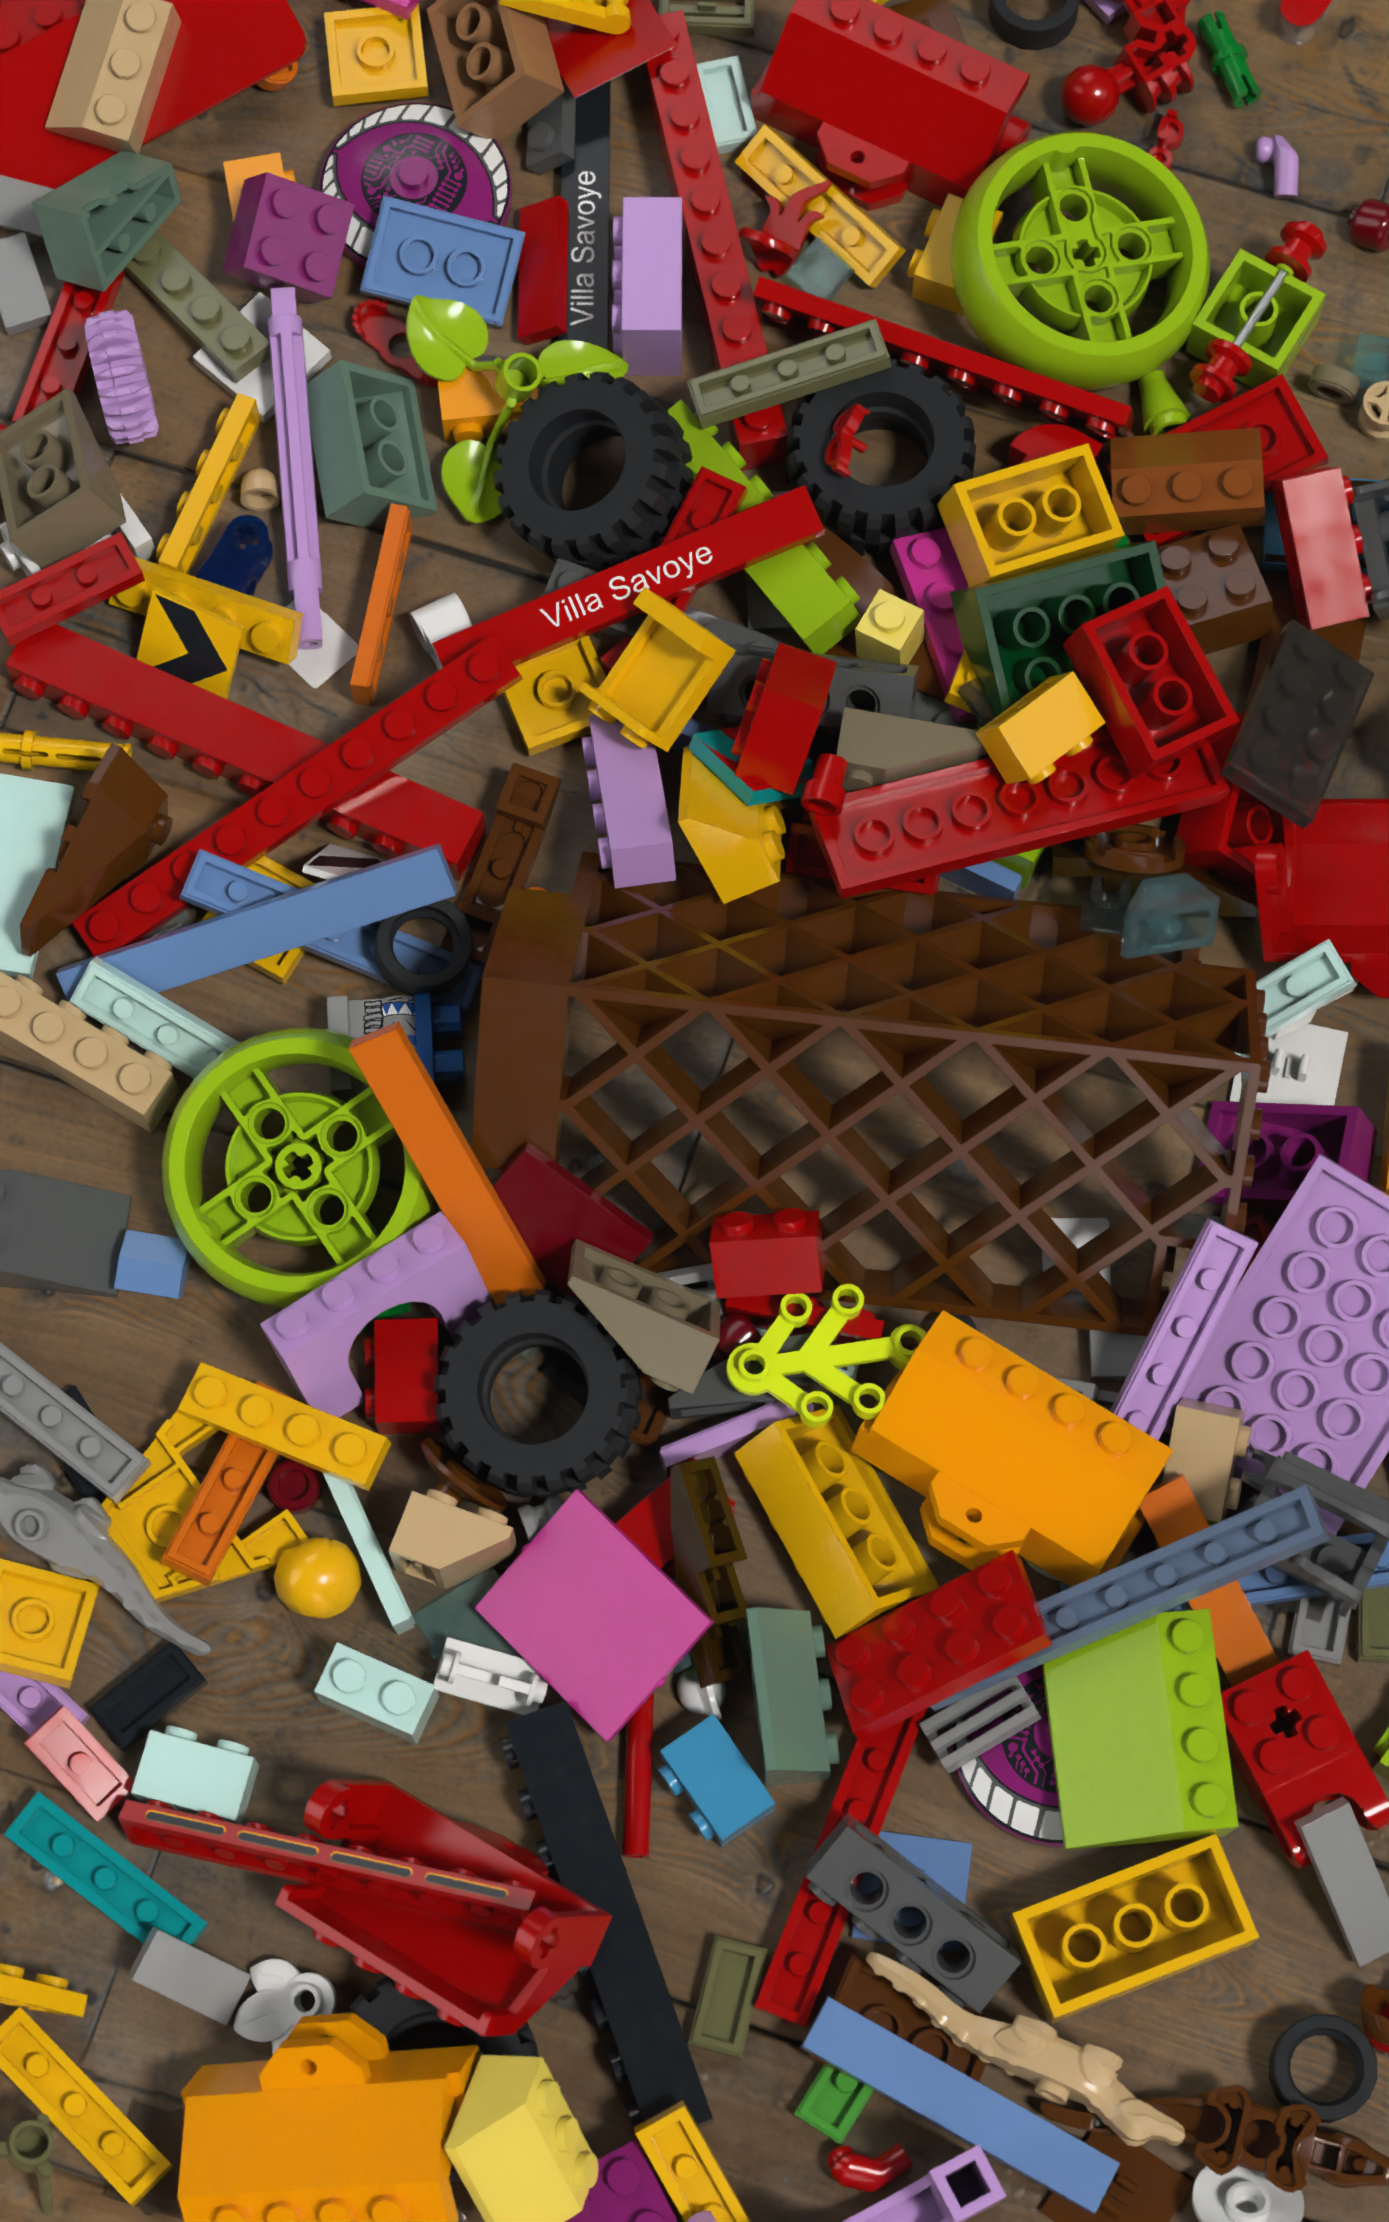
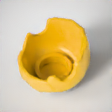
(318, 1578)

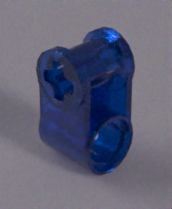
(235, 566)

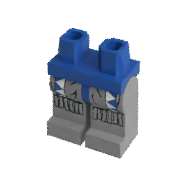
(420, 1020)

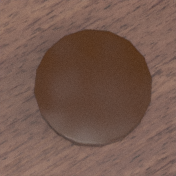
(1135, 850)

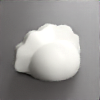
(698, 1699)

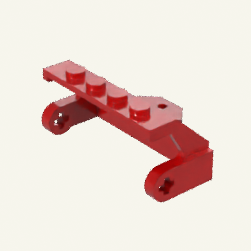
(888, 102)
(1330, 887)
(463, 1967)

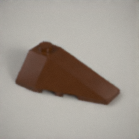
(115, 837)

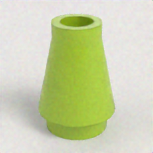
(1160, 404)

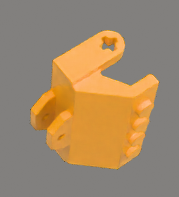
(1011, 1458)
(324, 2130)

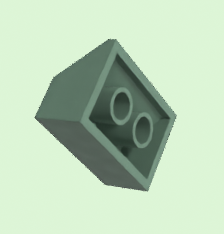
(368, 445)
(790, 1696)

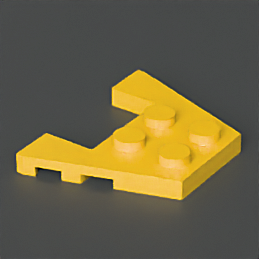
(157, 1503)

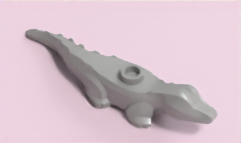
(79, 1545)

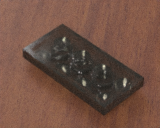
(1297, 724)

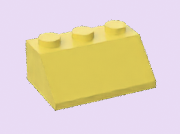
(520, 2144)

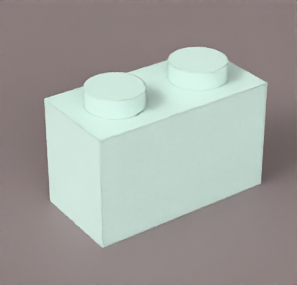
(376, 1693)
(196, 1775)

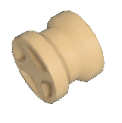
(1374, 401)

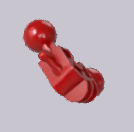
(1092, 92)

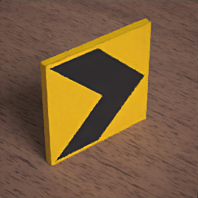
(190, 642)

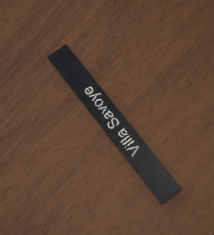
(587, 189)

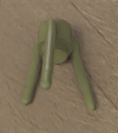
(29, 2152)

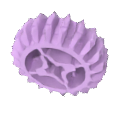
(121, 377)

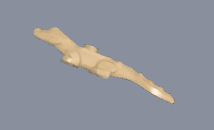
(1041, 2057)

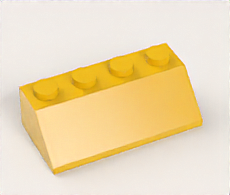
(835, 1521)

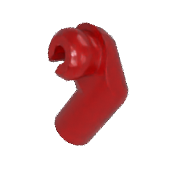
(865, 2172)

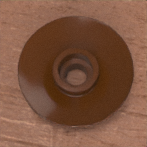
(458, 1479)

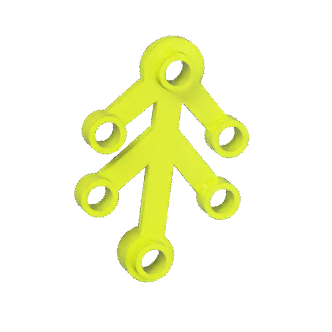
(818, 1359)

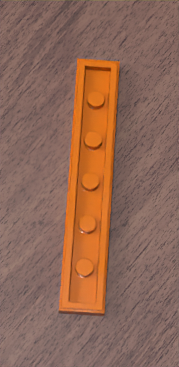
(446, 1161)

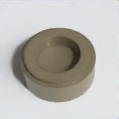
(1333, 384)

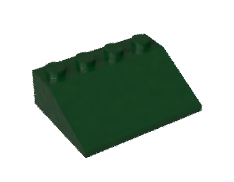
(1020, 621)

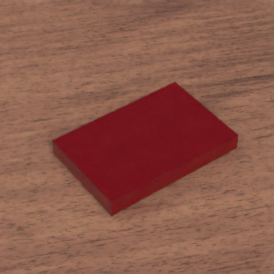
(556, 1209)

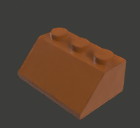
(1188, 481)

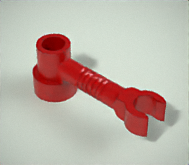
(825, 791)

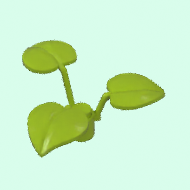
(450, 336)

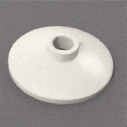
(1242, 2191)

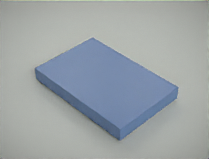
(442, 258)

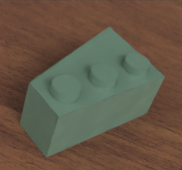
(106, 217)

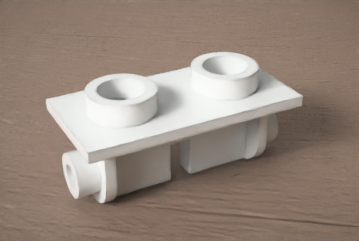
(489, 1677)

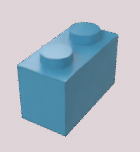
(715, 1781)

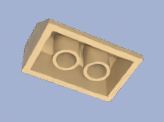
(114, 72)

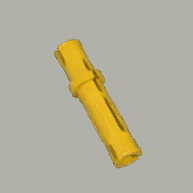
(37, 750)

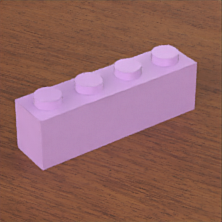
(631, 807)

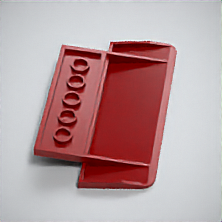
(214, 57)

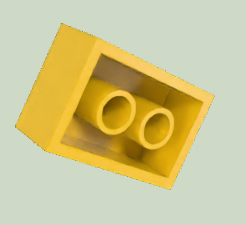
(1030, 516)

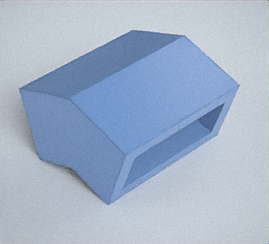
(152, 1265)

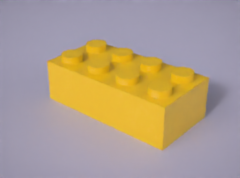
(1133, 1928)

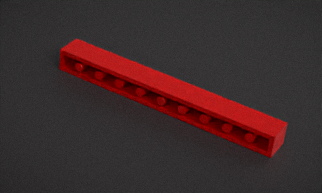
(710, 233)
(231, 742)

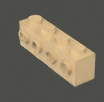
(83, 1055)

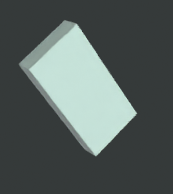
(727, 104)

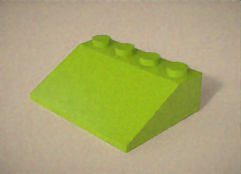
(1141, 1736)

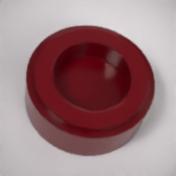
(294, 1487)

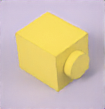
(890, 630)

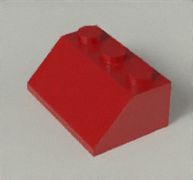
(1228, 833)

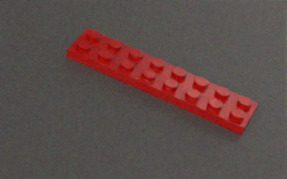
(962, 366)
(975, 817)

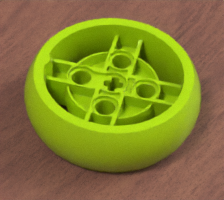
(1132, 208)
(293, 1217)

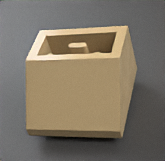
(448, 1543)

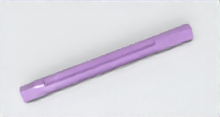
(296, 463)

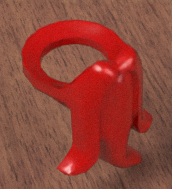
(784, 230)

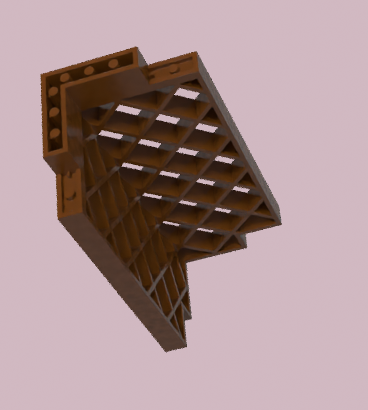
(1164, 1016)

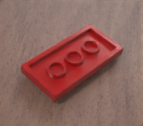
(1285, 432)
(937, 1645)

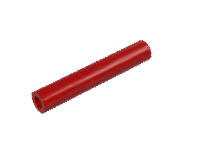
(638, 1782)

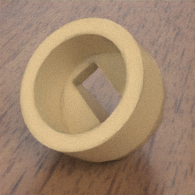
(260, 490)

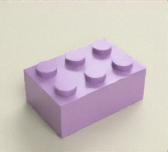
(648, 285)

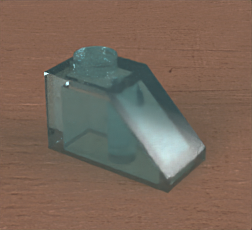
(1169, 916)

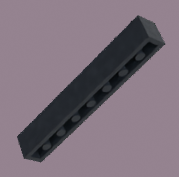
(588, 1862)

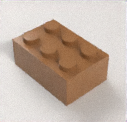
(494, 64)

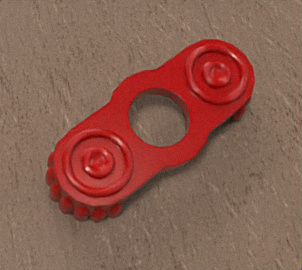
(377, 330)

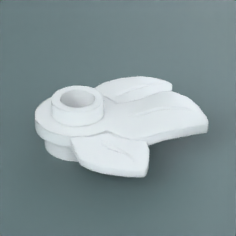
(277, 2004)

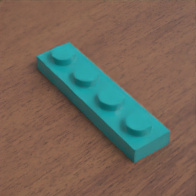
(101, 1873)

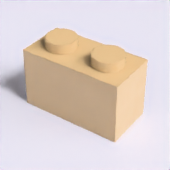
(1206, 1451)

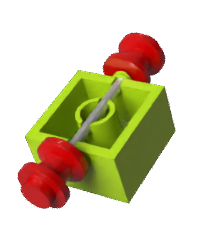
(1257, 315)

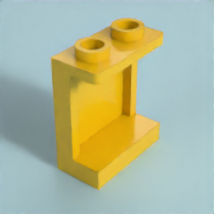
(659, 675)

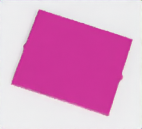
(593, 1615)

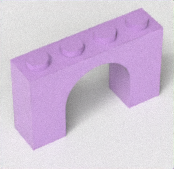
(319, 1329)
(945, 2194)

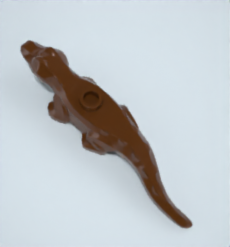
(1233, 2131)

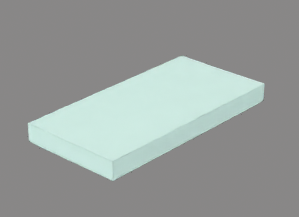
(30, 839)

